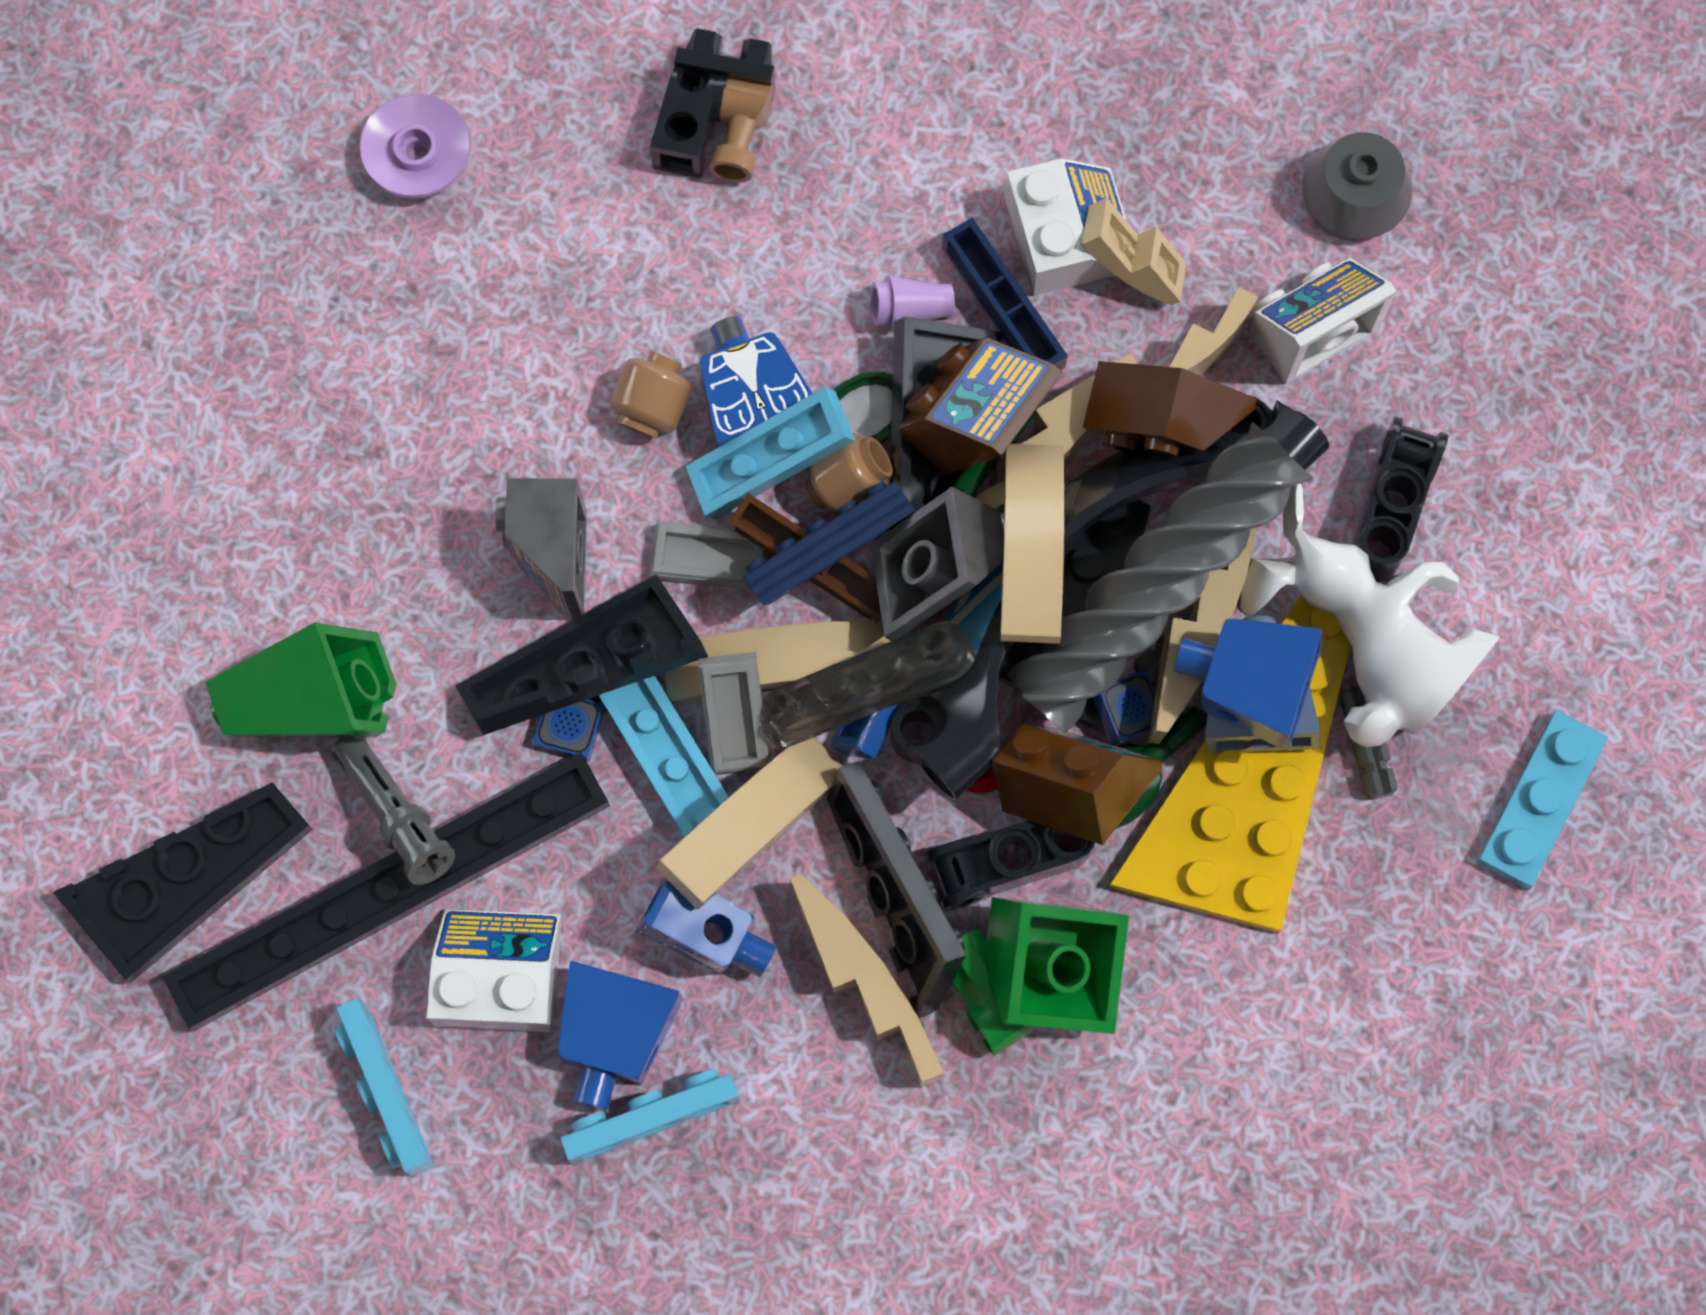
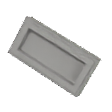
(701, 555)
(733, 712)

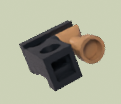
(711, 90)

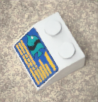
(1049, 219)
(1320, 317)
(495, 971)

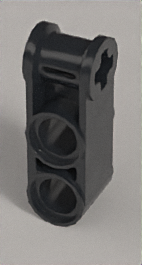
(1406, 467)
(985, 875)

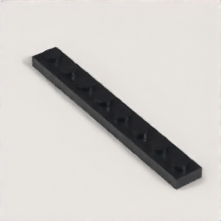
(382, 894)

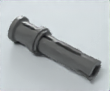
(403, 825)

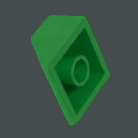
(1056, 964)

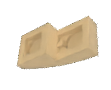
(1140, 260)
(1203, 348)

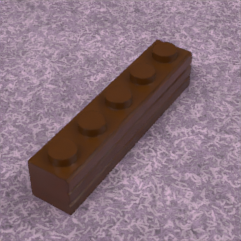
(842, 580)

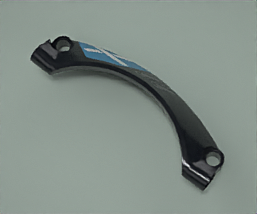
(966, 710)

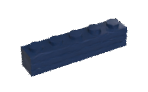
(1000, 293)
(826, 543)

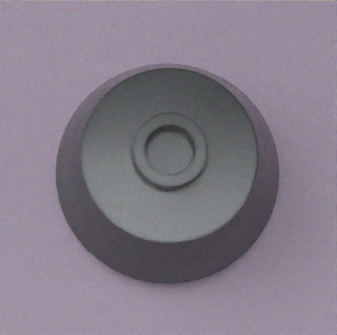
(1357, 186)

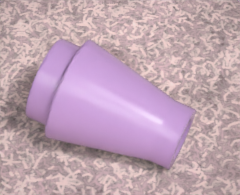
(909, 298)

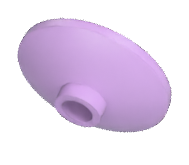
(411, 123)

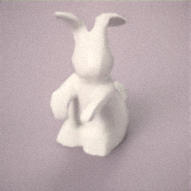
(1397, 658)

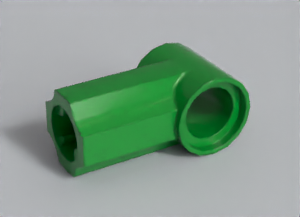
(977, 993)

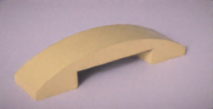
(1033, 544)
(781, 652)

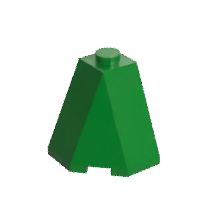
(307, 686)

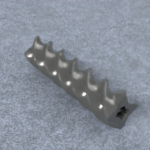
(1159, 577)

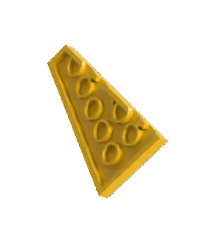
(1240, 818)

